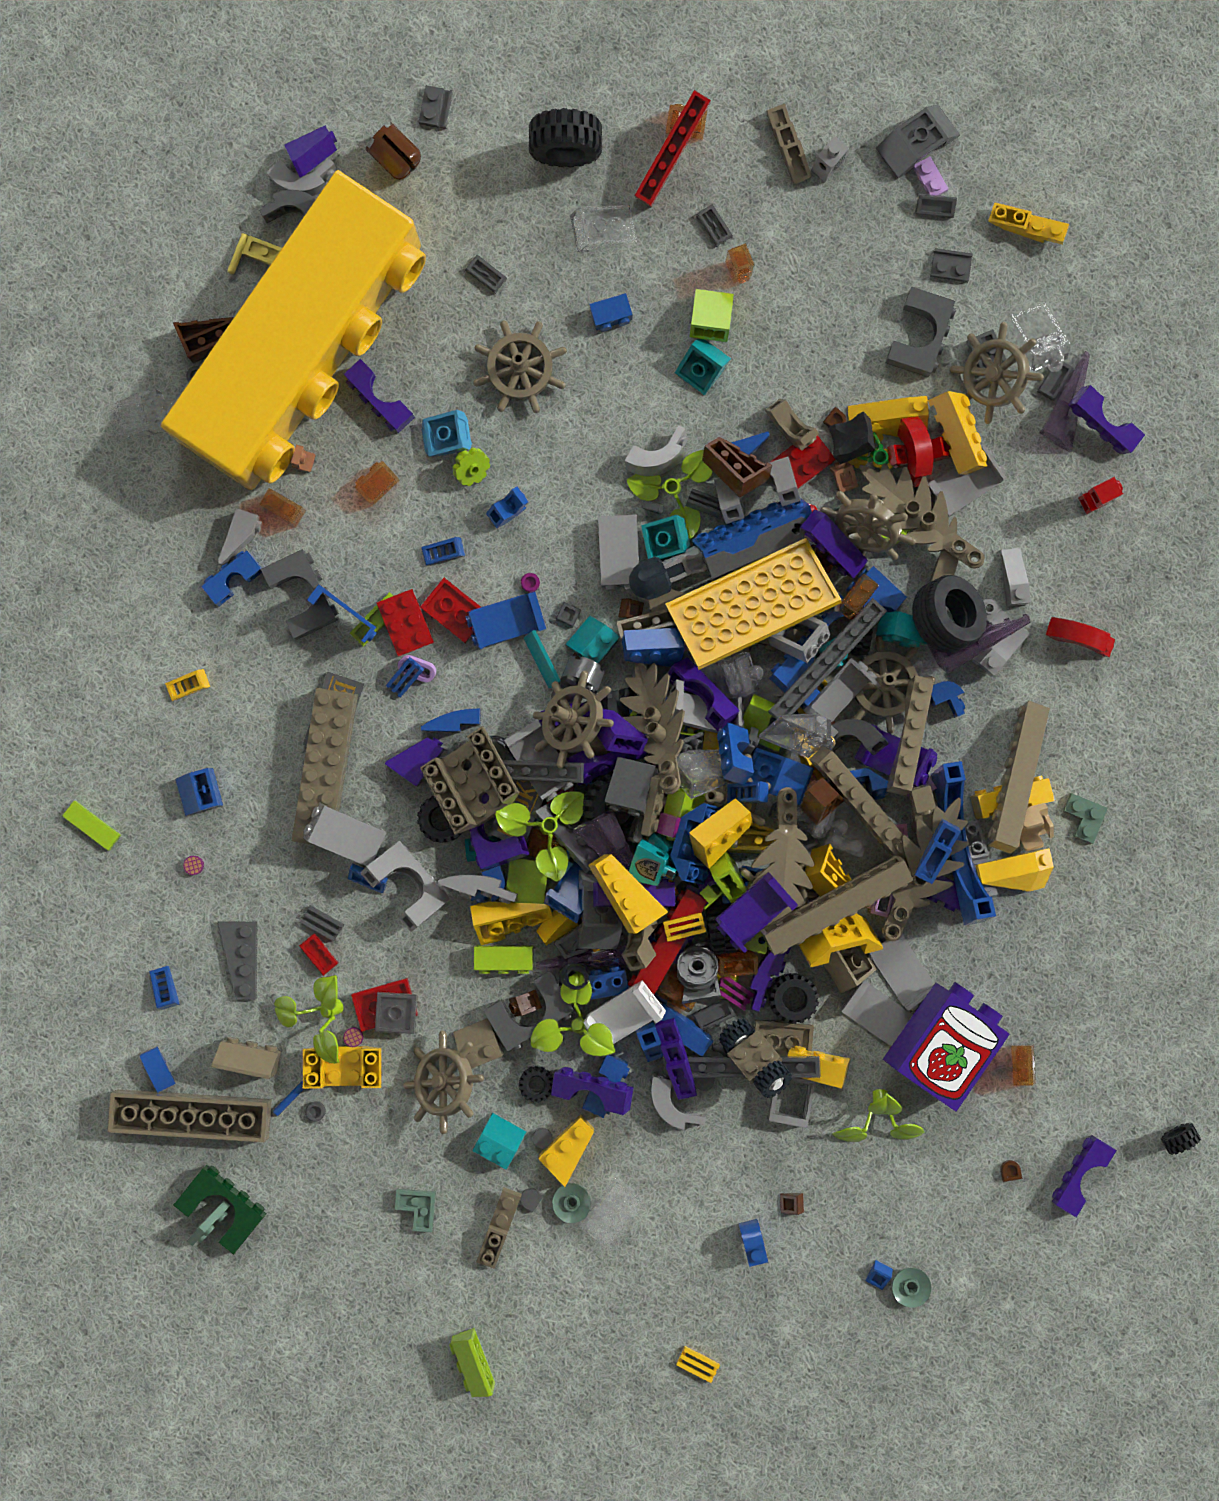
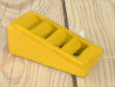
(198, 676)

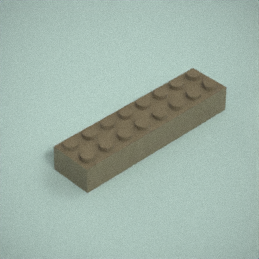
(325, 756)
(189, 1115)

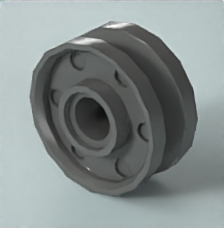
(695, 979)

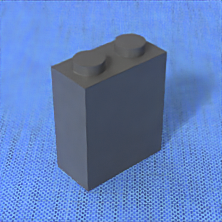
(630, 786)

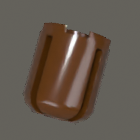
(394, 152)

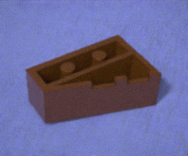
(200, 336)

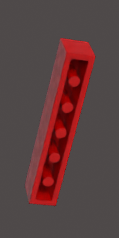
(672, 148)
(666, 951)

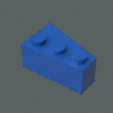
(652, 646)

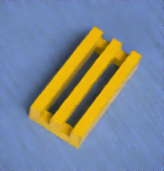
(686, 934)
(712, 1372)

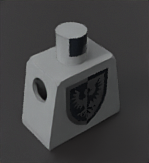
(832, 157)

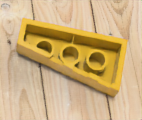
(959, 431)
(985, 802)
(628, 897)

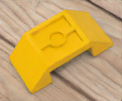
(846, 934)
(355, 1068)

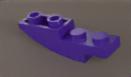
(769, 965)

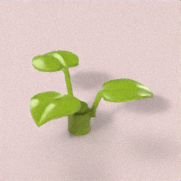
(648, 488)
(566, 807)
(326, 992)
(595, 1041)
(882, 1104)

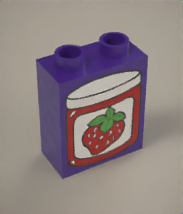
(947, 1044)

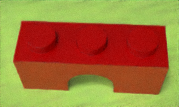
(1101, 495)

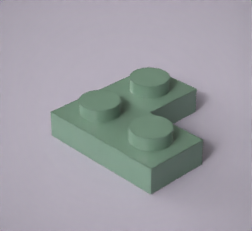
(1090, 814)
(421, 1203)
(207, 1226)

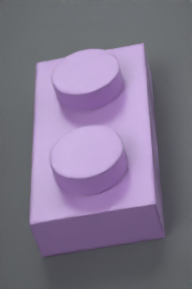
(930, 177)

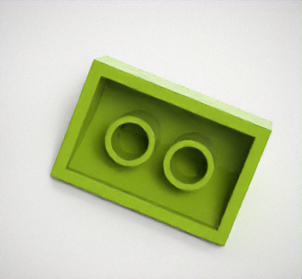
(472, 1364)

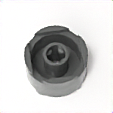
(573, 670)

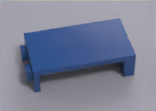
(319, 590)
(505, 620)
(566, 895)

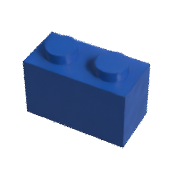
(611, 312)

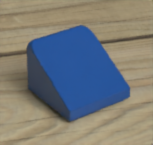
(879, 1275)

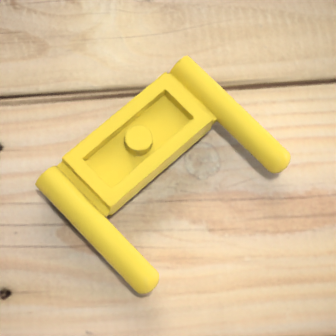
(254, 249)

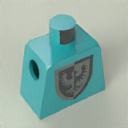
(650, 864)

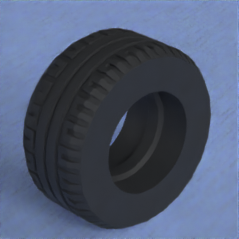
(934, 622)

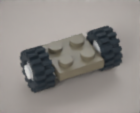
(755, 1058)

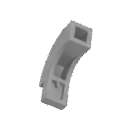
(310, 183)
(659, 461)
(667, 1110)

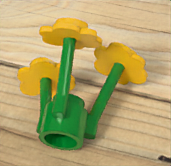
(878, 456)

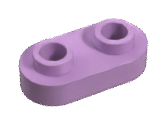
(424, 677)

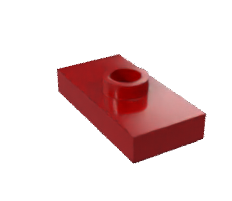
(318, 954)

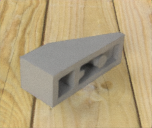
(241, 532)
(1015, 578)

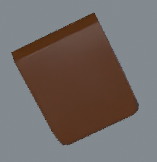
(630, 608)
(791, 1203)

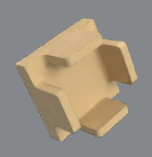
(1035, 824)

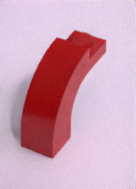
(918, 447)
(899, 458)
(1081, 634)

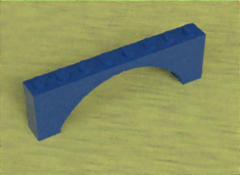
(792, 668)
(973, 899)

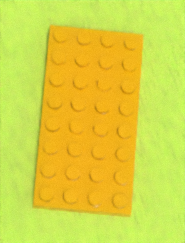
(753, 603)

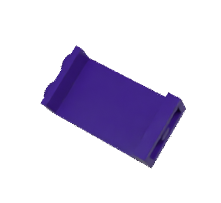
(885, 758)
(754, 911)

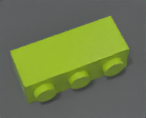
(503, 958)

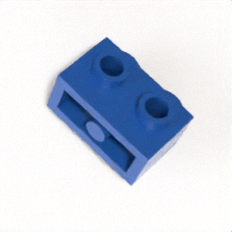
(608, 986)

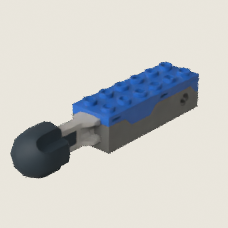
(725, 548)

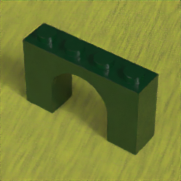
(209, 1183)

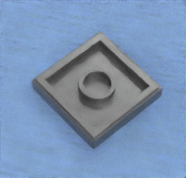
(395, 1012)

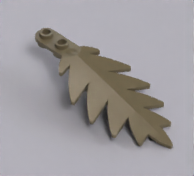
(929, 525)
(657, 722)
(785, 852)
(909, 897)

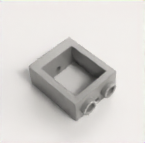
(810, 647)
(795, 1120)

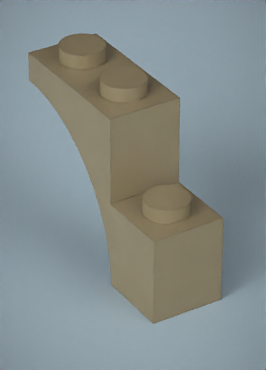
(922, 805)
(638, 948)

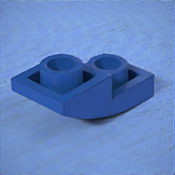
(157, 1069)

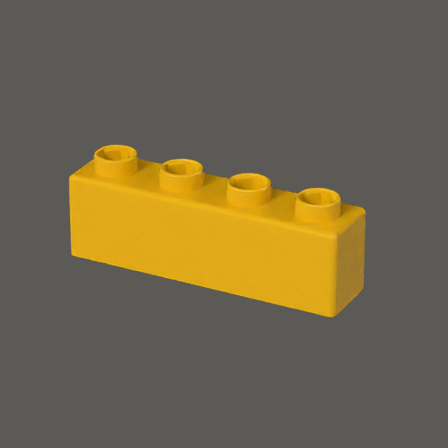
(296, 332)

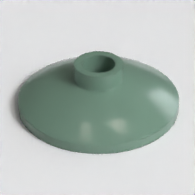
(563, 1208)
(918, 1294)

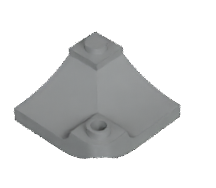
(996, 656)

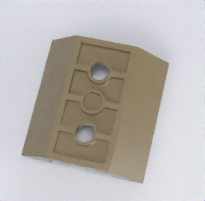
(461, 791)

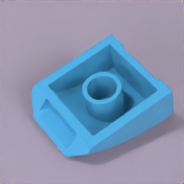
(446, 433)

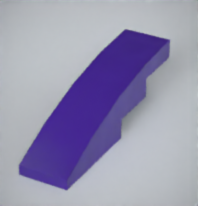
(676, 1059)

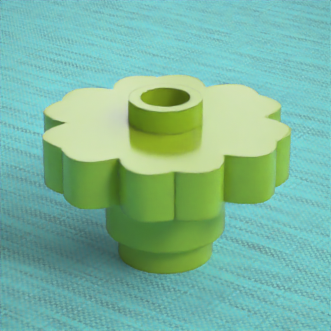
(471, 466)

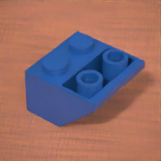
(199, 791)

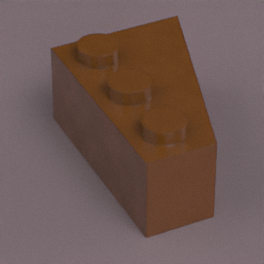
(734, 467)
(820, 800)

